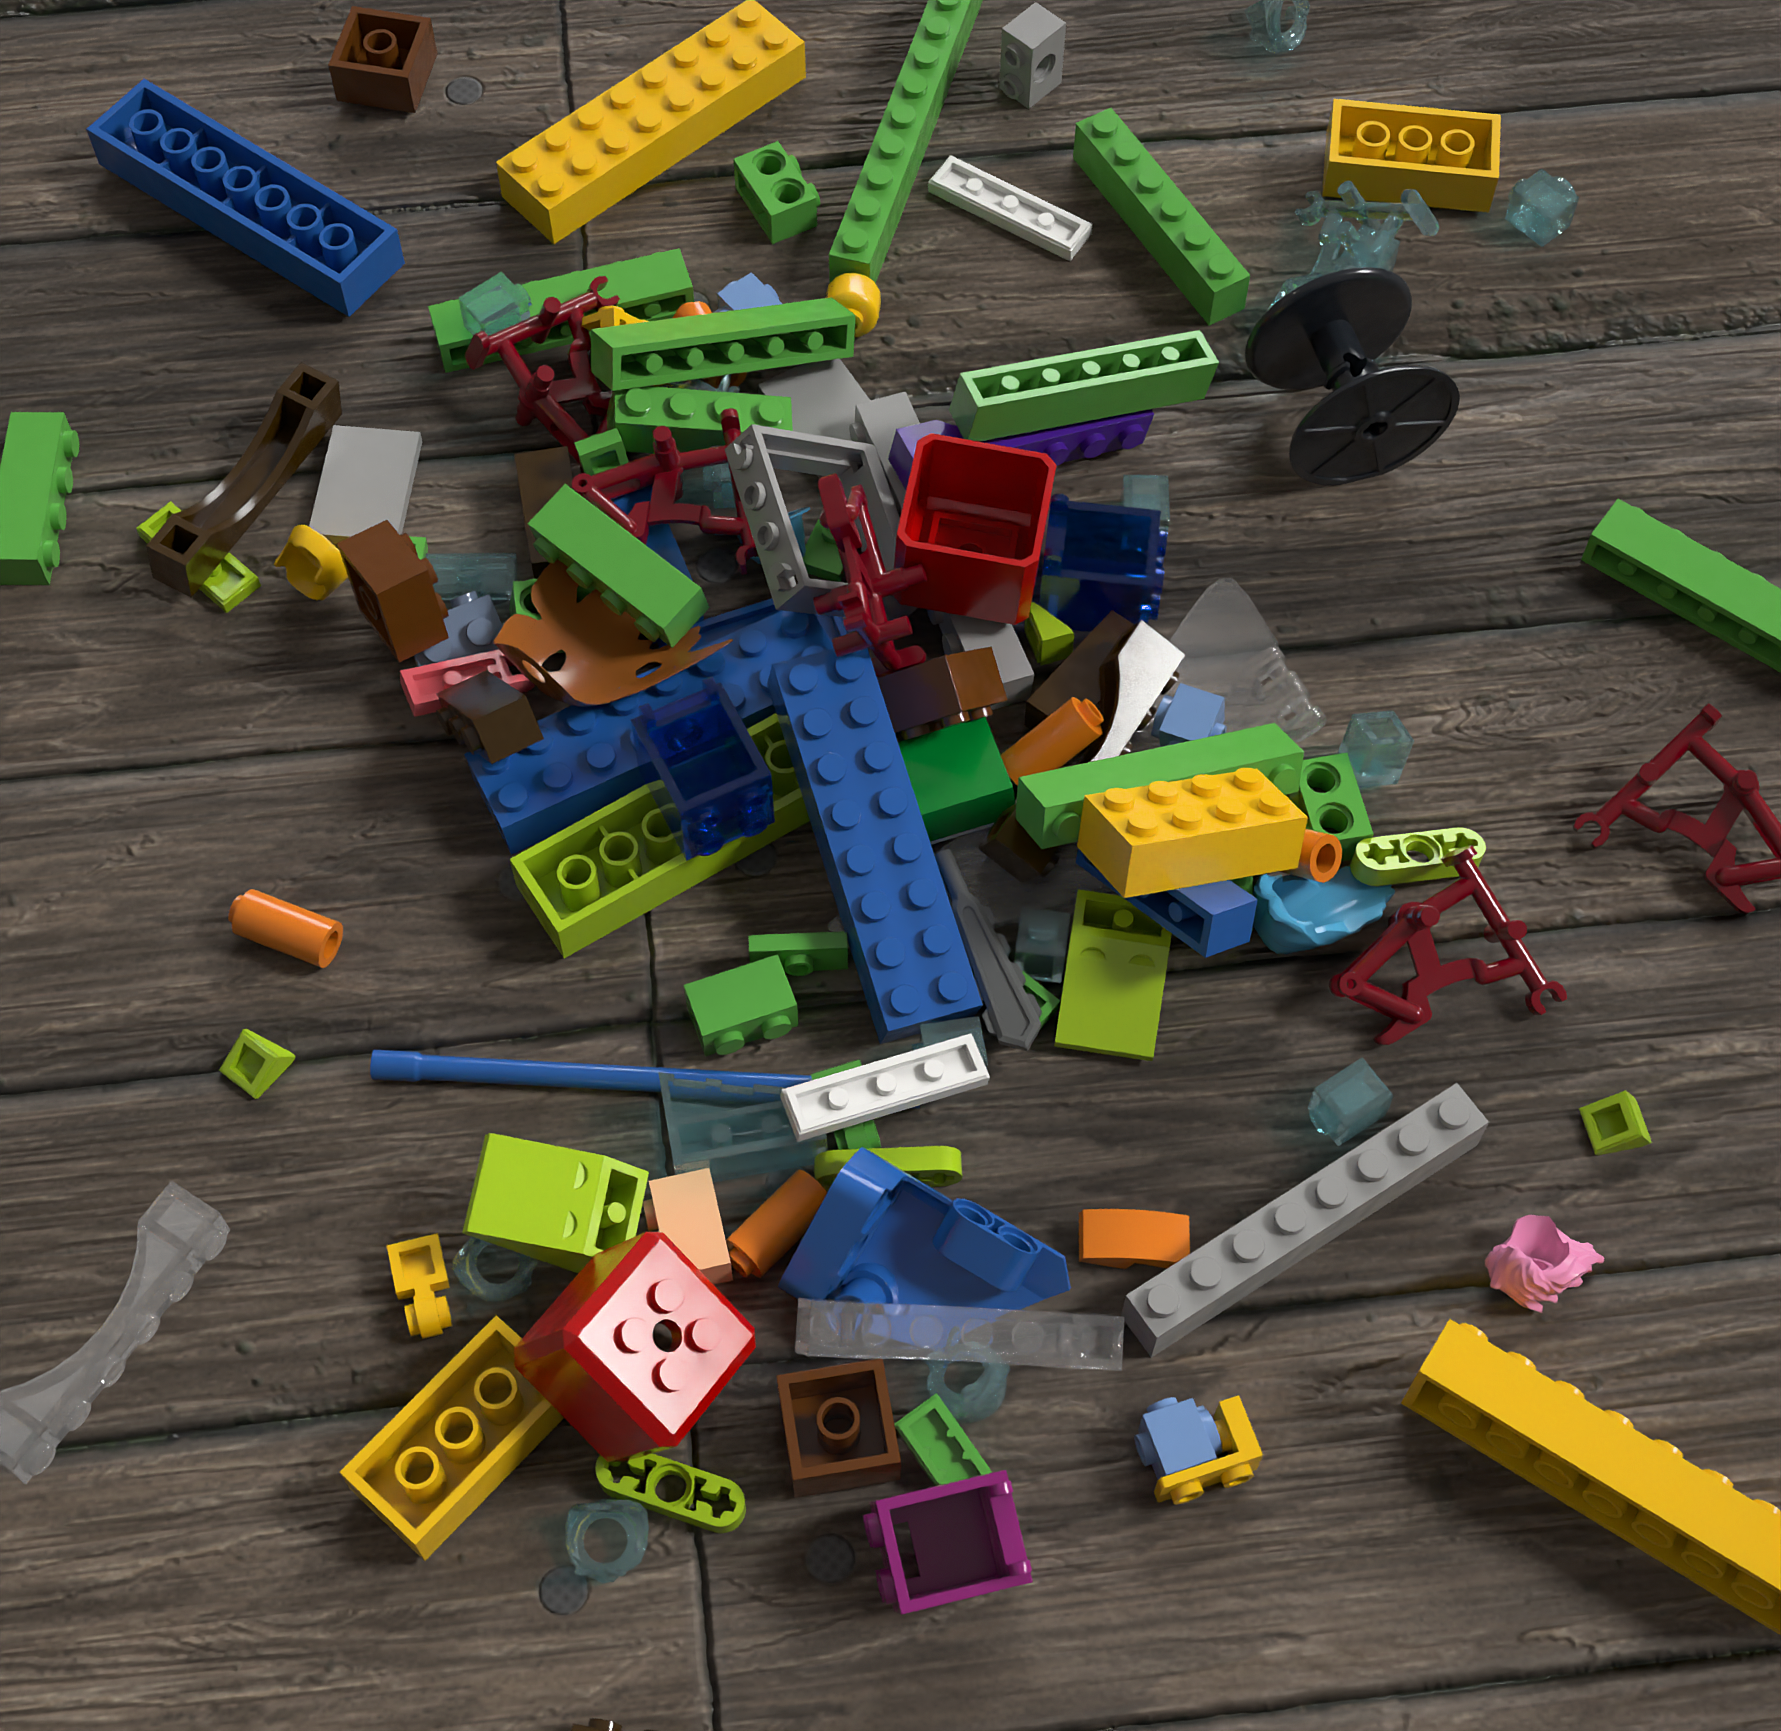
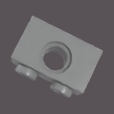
(1032, 55)

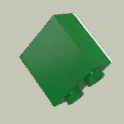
(957, 779)

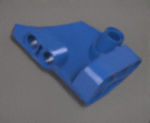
(906, 1243)

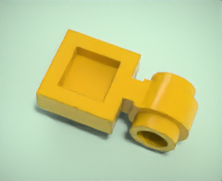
(417, 1273)

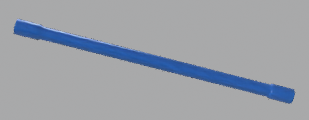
(416, 1067)

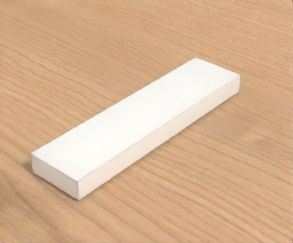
(1010, 208)
(884, 1087)

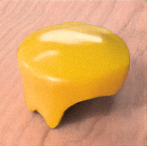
(312, 563)

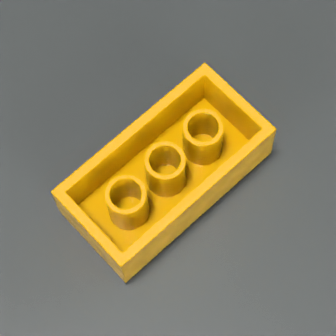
(1400, 147)
(1191, 832)
(452, 1442)

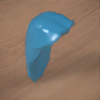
(1306, 914)

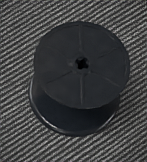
(1330, 338)

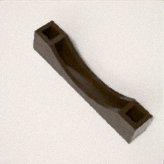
(202, 535)
(1130, 680)

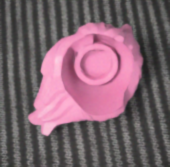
(1538, 1262)

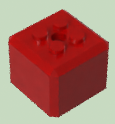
(975, 525)
(598, 1353)

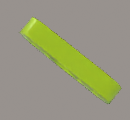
(1385, 860)
(929, 1164)
(712, 1489)

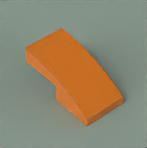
(1132, 1236)

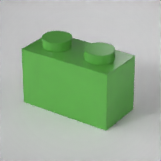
(741, 1006)

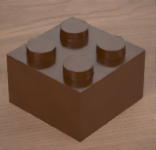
(383, 59)
(395, 589)
(942, 692)
(839, 1427)

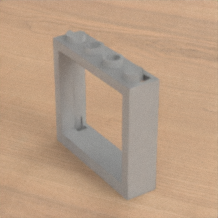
(752, 465)

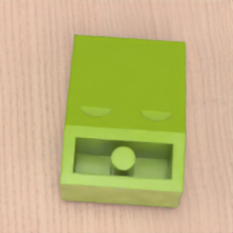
(1112, 978)
(553, 1201)

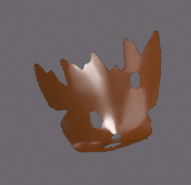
(597, 642)

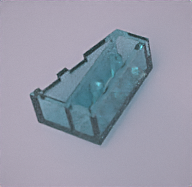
(731, 1129)

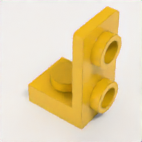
(1232, 1470)

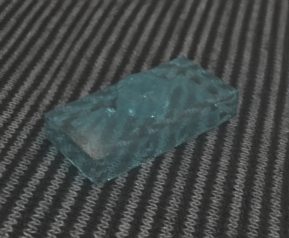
(474, 572)

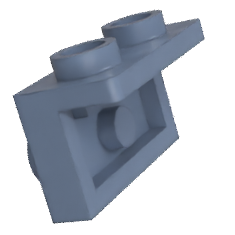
(470, 629)

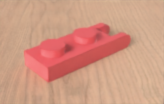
(425, 681)

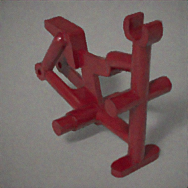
(538, 394)
(665, 474)
(866, 584)
(1739, 794)
(1412, 925)

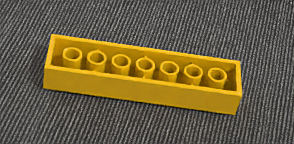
(651, 120)
(1604, 1469)

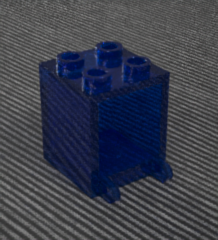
(1102, 562)
(703, 770)

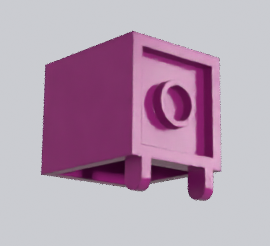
(961, 1540)

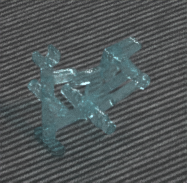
(1367, 213)

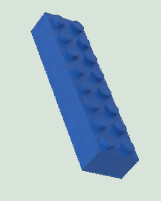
(247, 197)
(591, 749)
(873, 842)

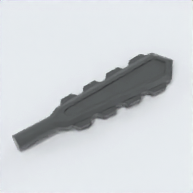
(1009, 1010)

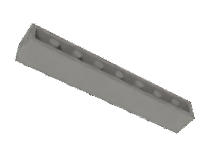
(876, 425)
(1303, 1220)

